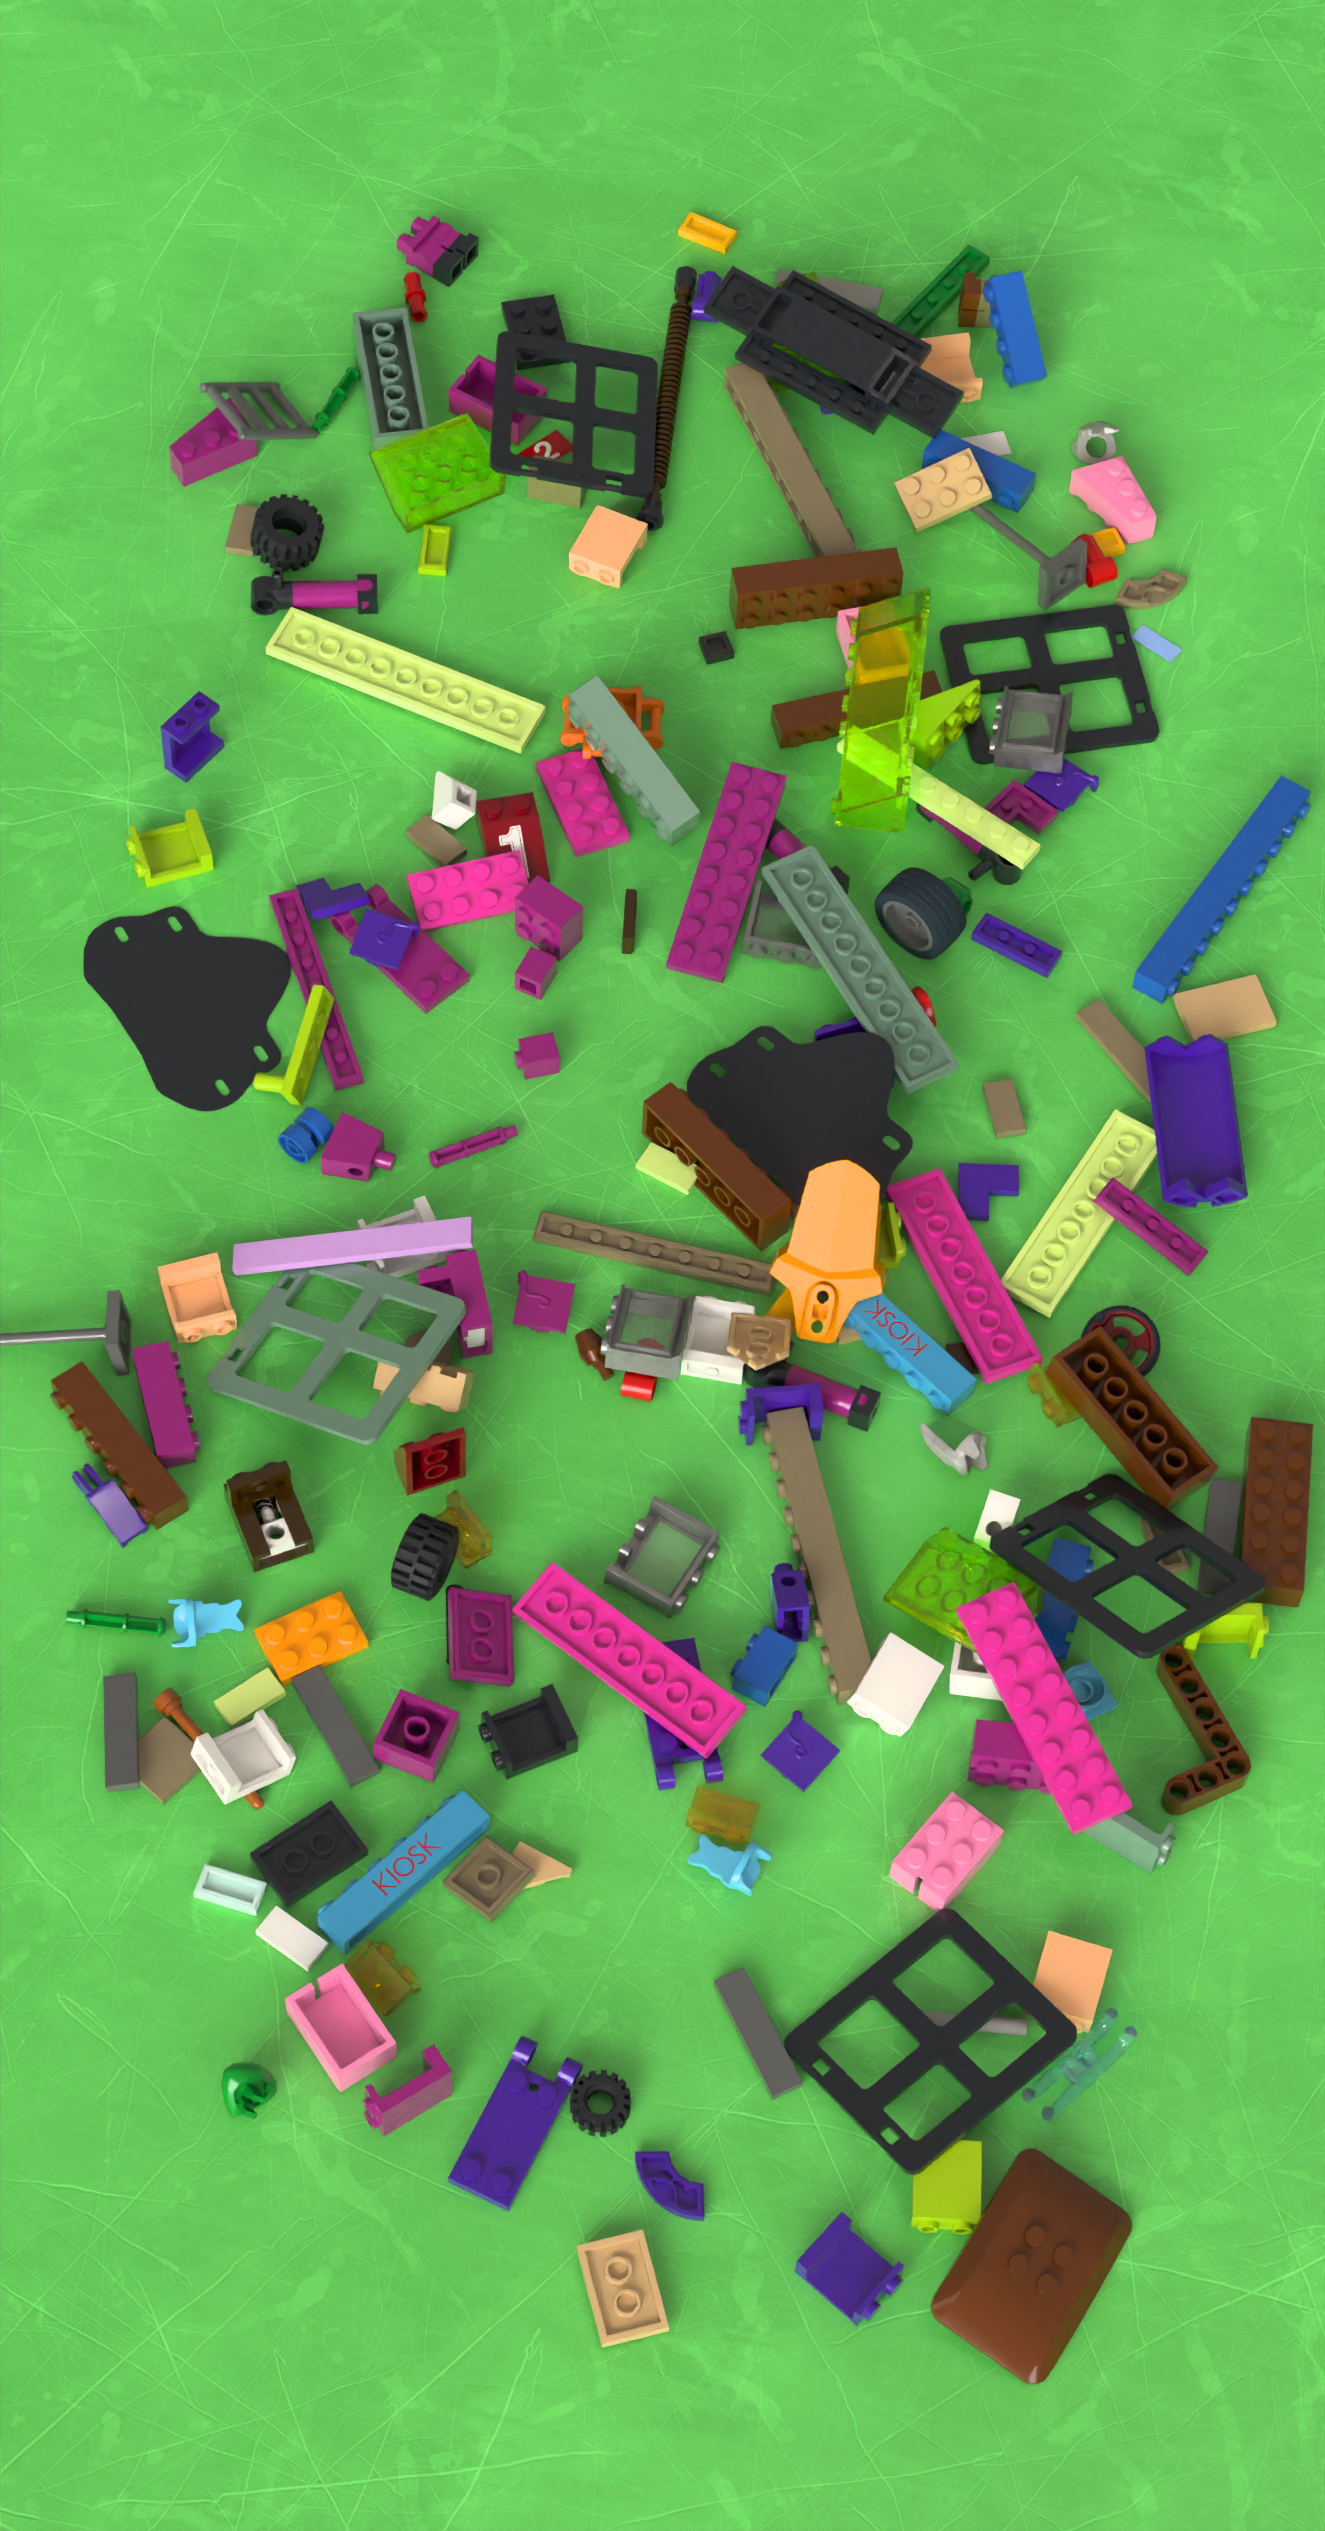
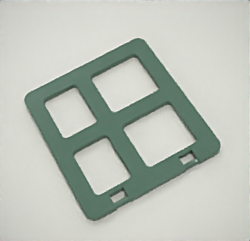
(338, 1339)

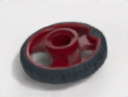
(1147, 1341)

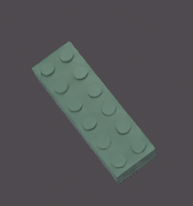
(389, 375)
(633, 761)

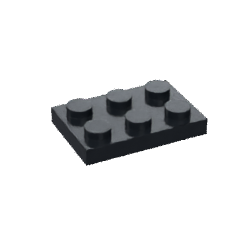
(537, 318)
(309, 1854)

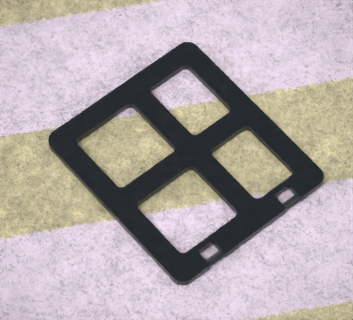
(581, 413)
(1047, 676)
(1128, 1562)
(937, 2043)

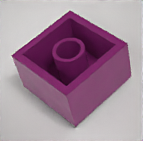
(548, 918)
(416, 1735)

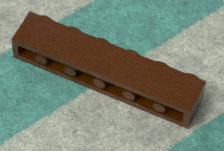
(820, 715)
(119, 1446)

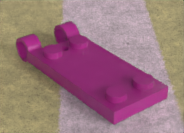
(425, 971)

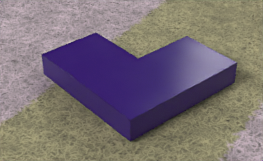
(324, 902)
(979, 1182)

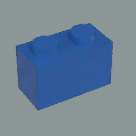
(764, 1665)

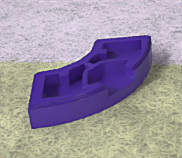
(668, 2187)

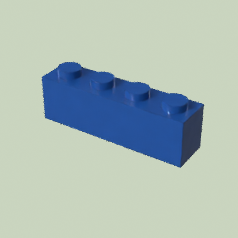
(1014, 329)
(1007, 481)
(1057, 1619)

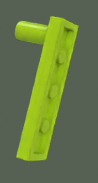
(305, 1052)

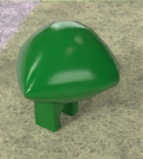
(247, 2088)

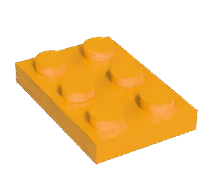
(311, 1637)

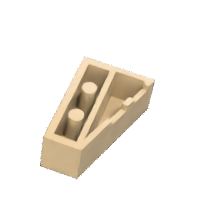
(440, 1385)

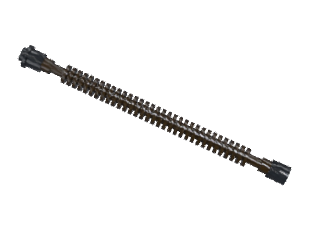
(669, 393)

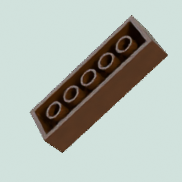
(812, 587)
(722, 1169)
(1131, 1419)
(1276, 1507)

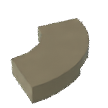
(1150, 592)

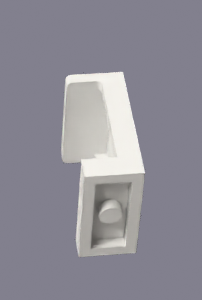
(405, 1264)
(708, 1339)
(895, 1685)
(244, 1757)

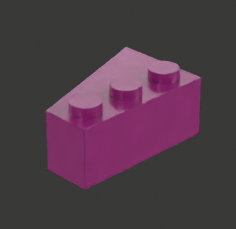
(210, 448)

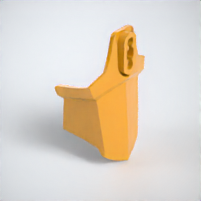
(833, 1248)

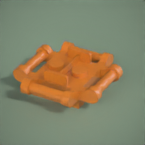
(633, 705)

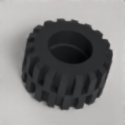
(290, 515)
(425, 1557)

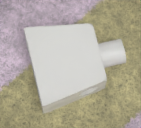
(997, 1515)

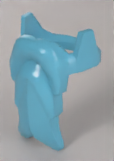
(196, 1618)
(734, 1869)

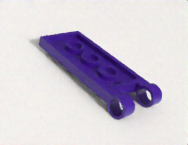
(665, 1745)
(512, 2128)

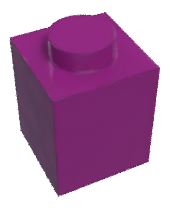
(536, 972)
(537, 1056)

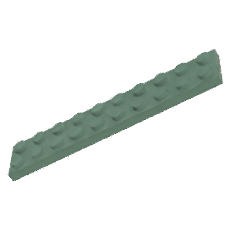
(860, 967)

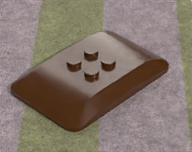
(1031, 2266)

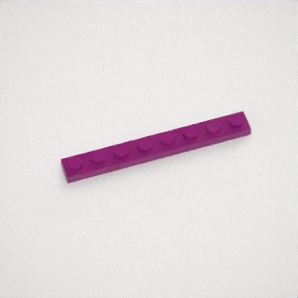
(310, 971)

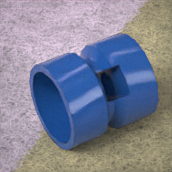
(308, 1132)

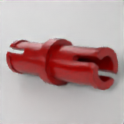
(415, 297)

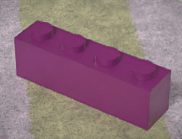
(164, 1404)

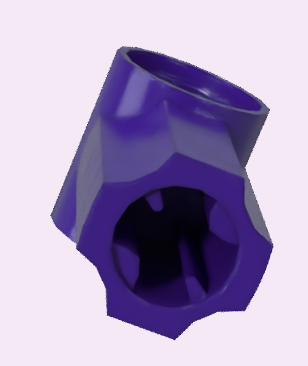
(706, 286)

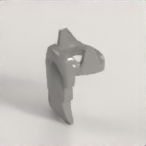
(1091, 430)
(968, 1453)

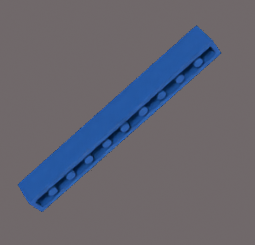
(1221, 890)

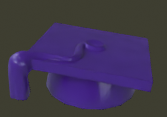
(1061, 789)
(383, 939)
(800, 1752)

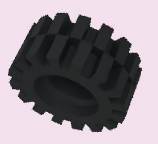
(600, 2122)

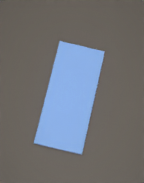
(1156, 643)

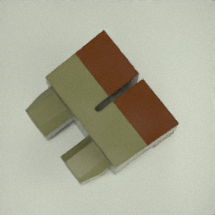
(972, 307)

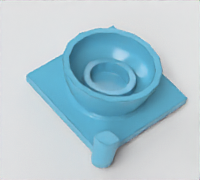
(1090, 1690)

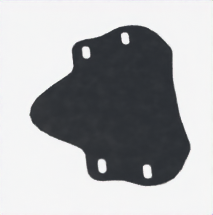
(190, 1002)
(804, 1104)

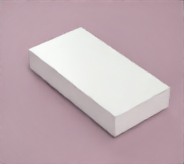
(292, 1938)

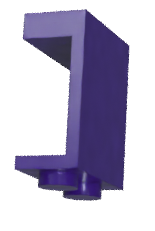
(772, 1399)
(848, 2271)

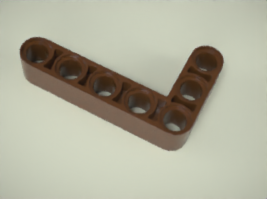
(1204, 1733)

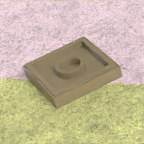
(166, 1761)
(488, 1878)

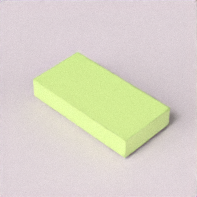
(667, 1168)
(250, 1696)

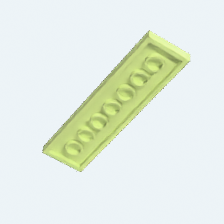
(1075, 1223)

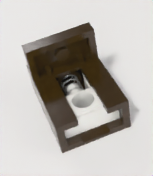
(260, 1494)

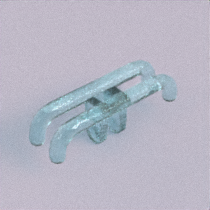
(1080, 2066)

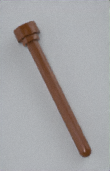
(169, 1704)

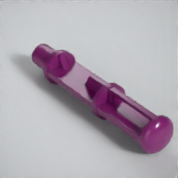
(471, 1145)

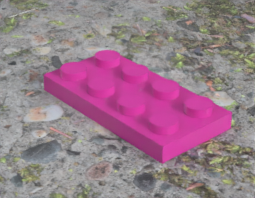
(582, 802)
(467, 890)

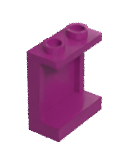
(412, 2098)

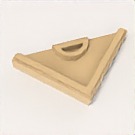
(543, 1865)

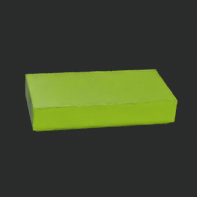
(435, 550)

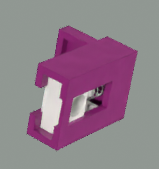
(464, 1280)

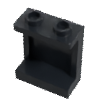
(529, 1734)

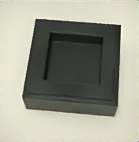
(716, 647)

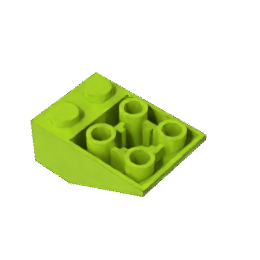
(943, 720)

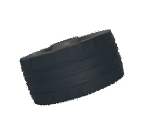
(920, 913)

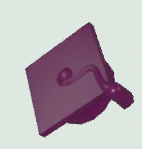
(543, 1303)

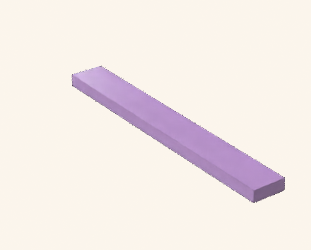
(353, 1246)

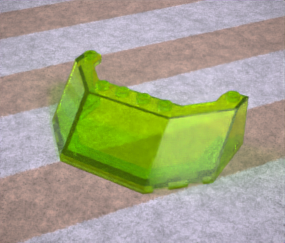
(882, 712)

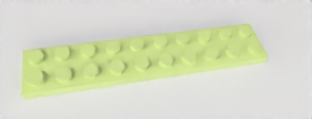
(406, 680)

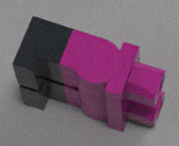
(438, 249)

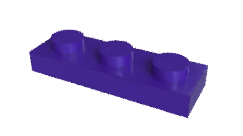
(1016, 945)

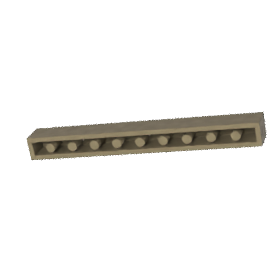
(788, 462)
(818, 1550)

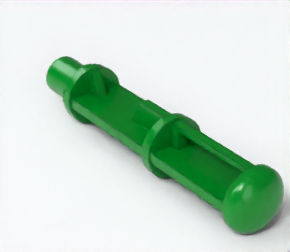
(338, 395)
(117, 1622)

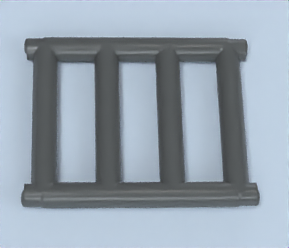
(255, 390)

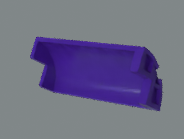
(1195, 1121)

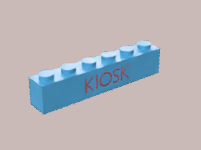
(910, 1351)
(403, 1871)

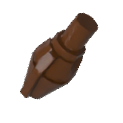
(589, 1350)

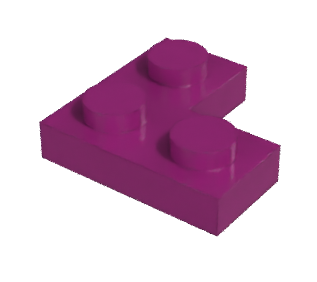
(1021, 804)

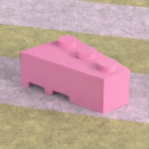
(1115, 496)

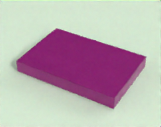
(480, 1637)

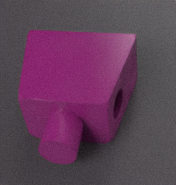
(355, 1150)

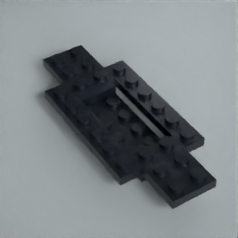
(839, 339)

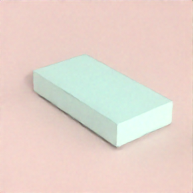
(230, 1889)

